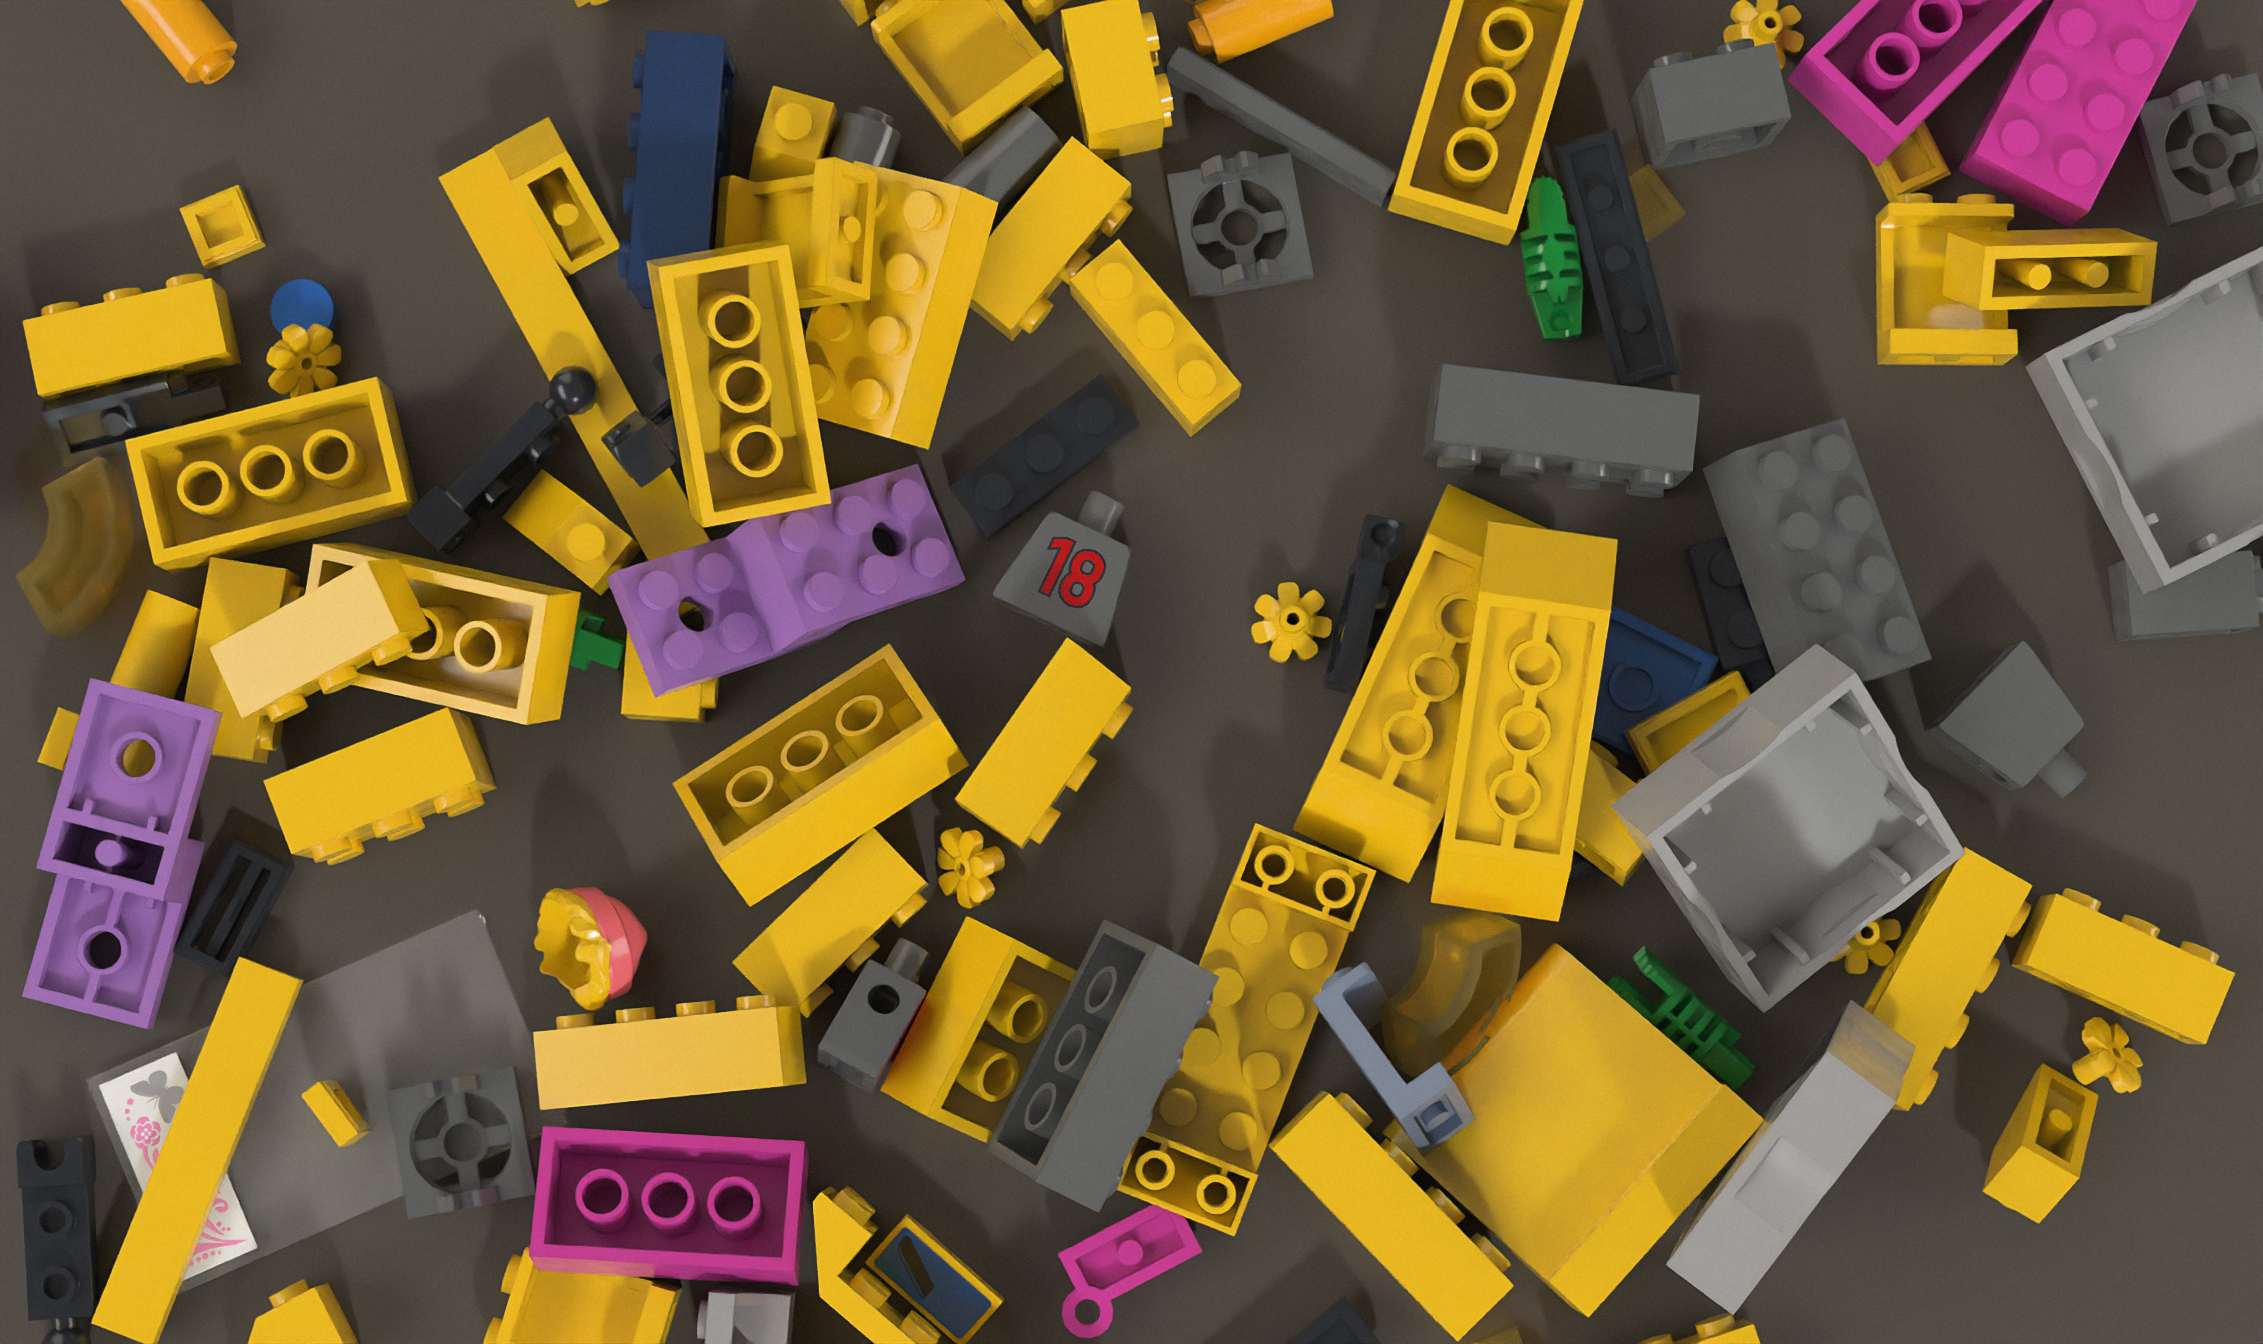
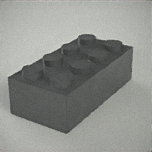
(1560, 429)
(1816, 552)
(1102, 1065)

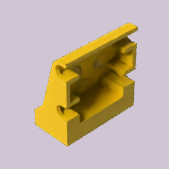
(1581, 1131)

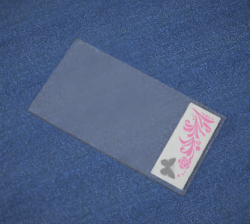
(374, 1027)

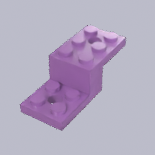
(785, 580)
(121, 853)

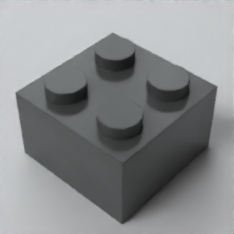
(1710, 104)

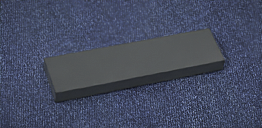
(1280, 126)

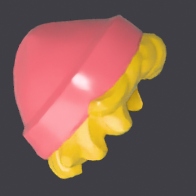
(589, 944)

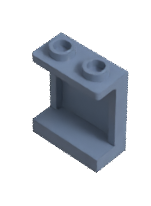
(1427, 1107)

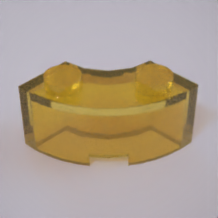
(83, 550)
(1454, 993)

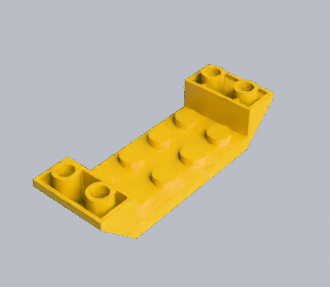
(1525, 720)
(1397, 742)
(1272, 955)
(840, 1233)

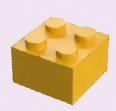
(1113, 78)

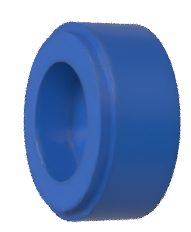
(303, 304)

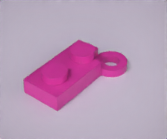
(1121, 1260)

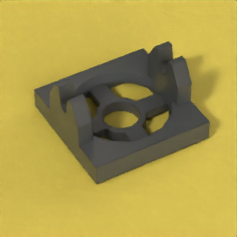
(2153, 124)
(1271, 172)
(406, 1109)

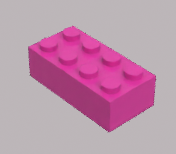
(1899, 62)
(2073, 101)
(670, 1206)

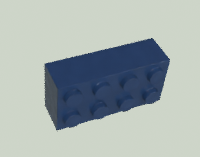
(679, 150)

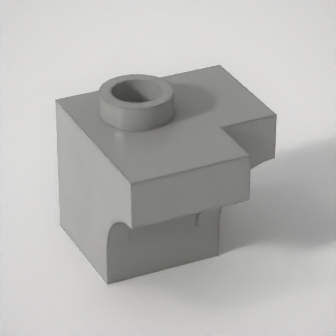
(746, 1316)

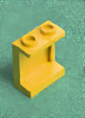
(966, 62)
(820, 216)
(1912, 315)
(581, 1307)

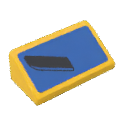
(934, 1280)

